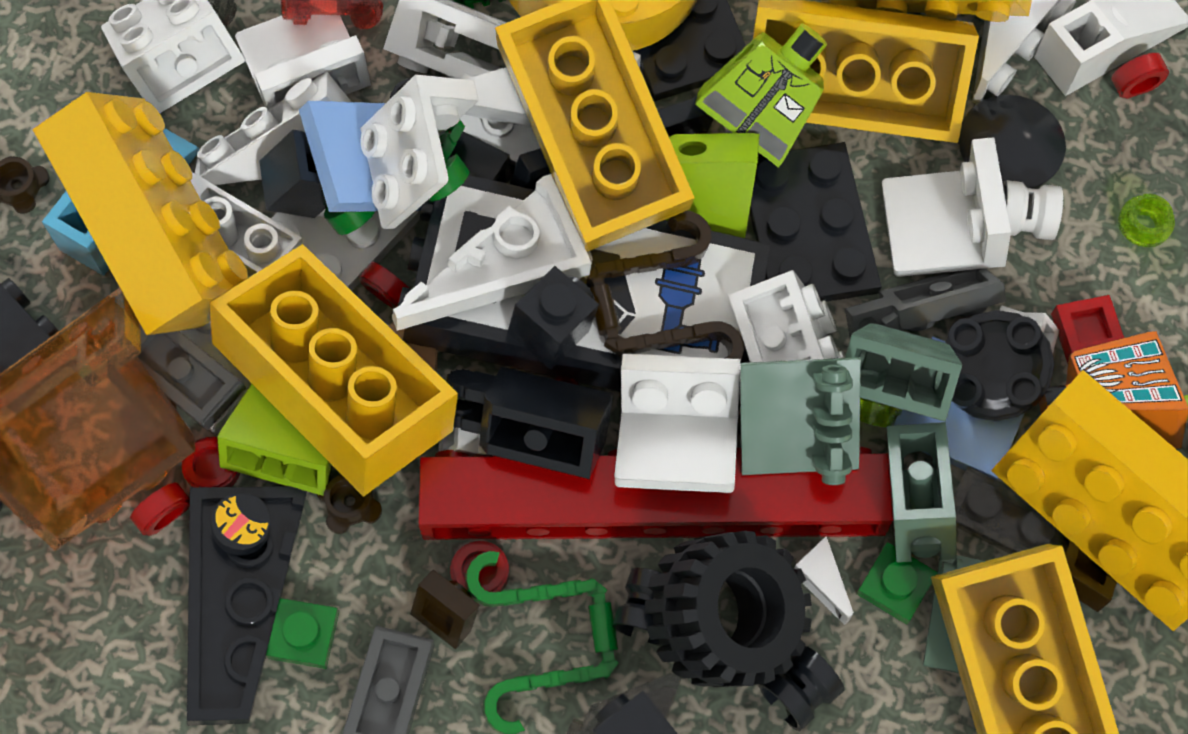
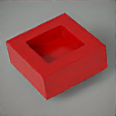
(1086, 323)

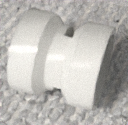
(1034, 209)

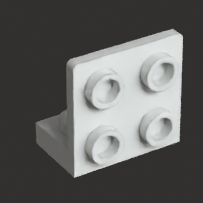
(171, 48)
(287, 53)
(406, 144)
(949, 217)
(784, 321)
(678, 423)

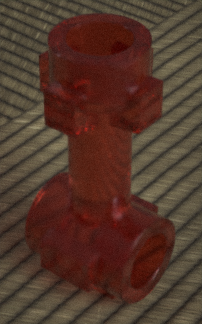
(362, 13)

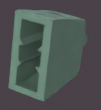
(905, 370)

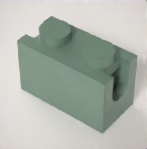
(922, 494)

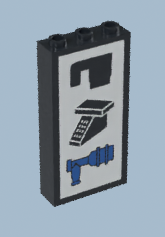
(642, 300)

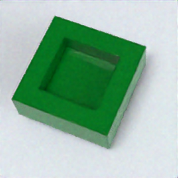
(896, 585)
(302, 633)

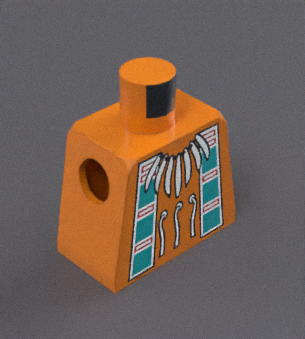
(1138, 376)

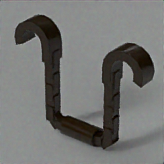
(606, 315)

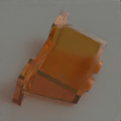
(85, 425)

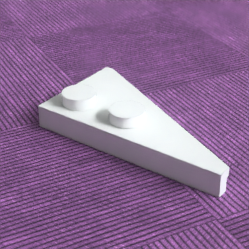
(502, 260)

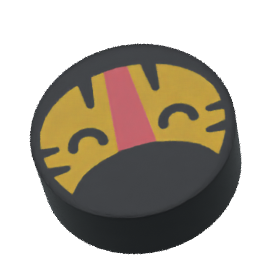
(240, 523)

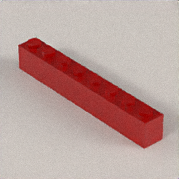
(517, 500)

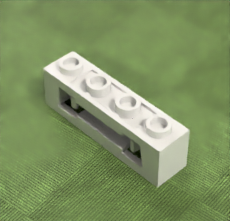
(417, 28)

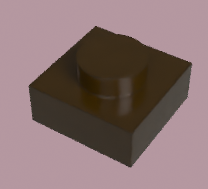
(1091, 582)
(444, 608)

